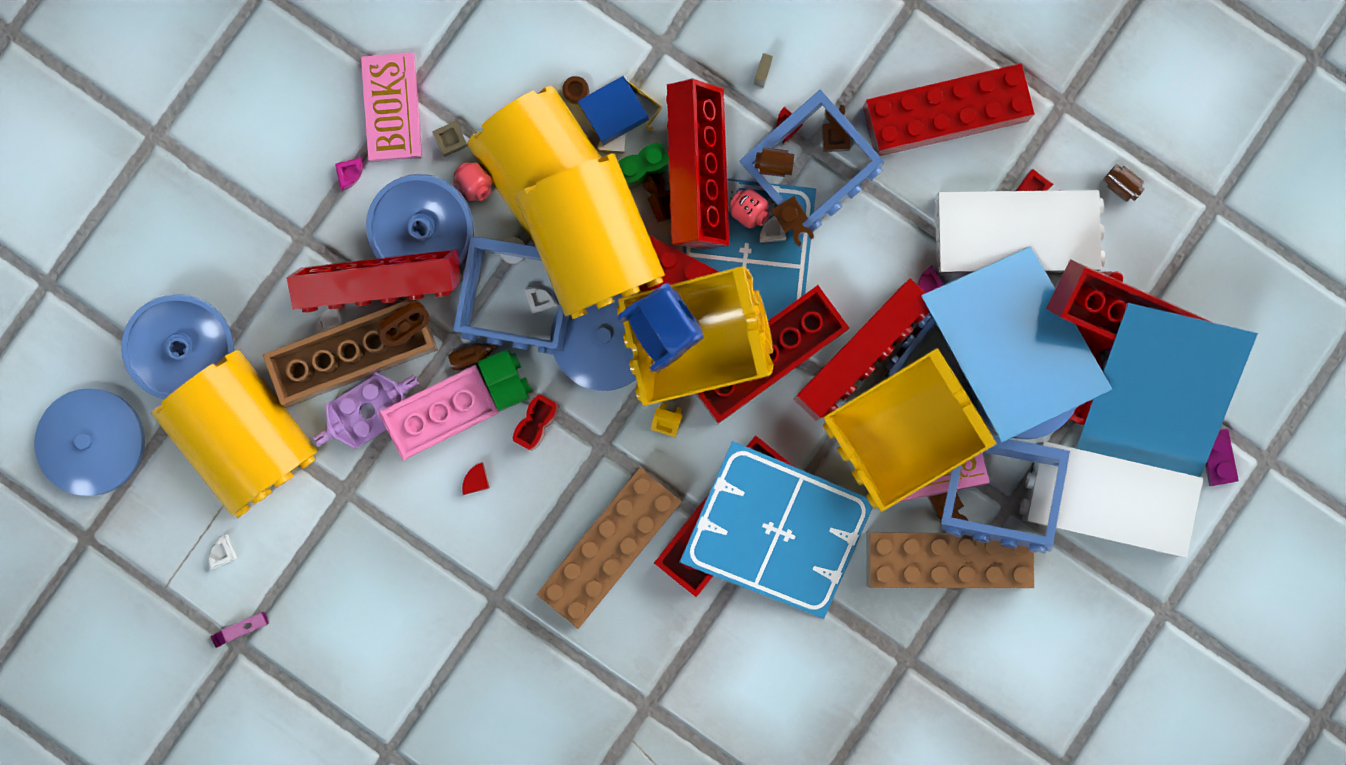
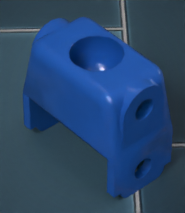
(663, 326)

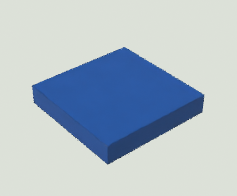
(613, 110)

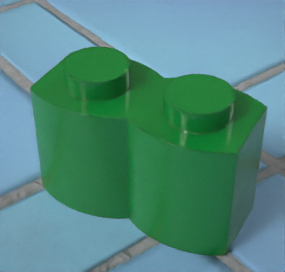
(649, 162)
(504, 380)

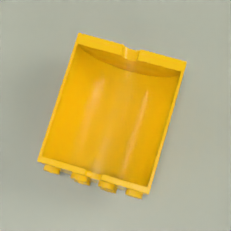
(529, 143)
(590, 235)
(733, 343)
(908, 430)
(235, 432)

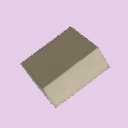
(763, 70)
(450, 138)

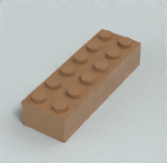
(341, 357)
(609, 548)
(944, 562)

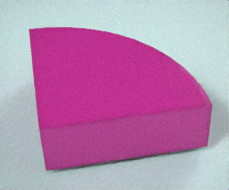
(349, 172)
(929, 280)

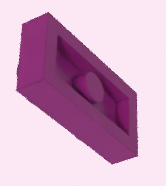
(1221, 461)

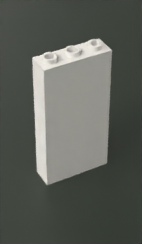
(992, 225)
(1116, 501)

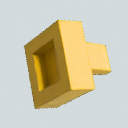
(666, 421)

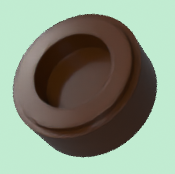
(575, 89)

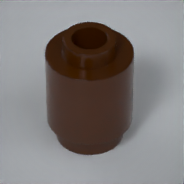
(774, 162)
(1124, 183)

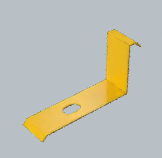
(652, 101)

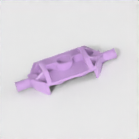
(345, 415)

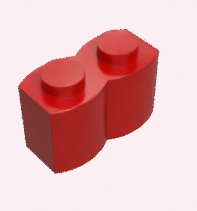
(539, 415)

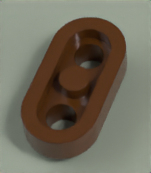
(403, 324)

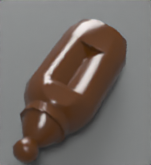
(470, 355)

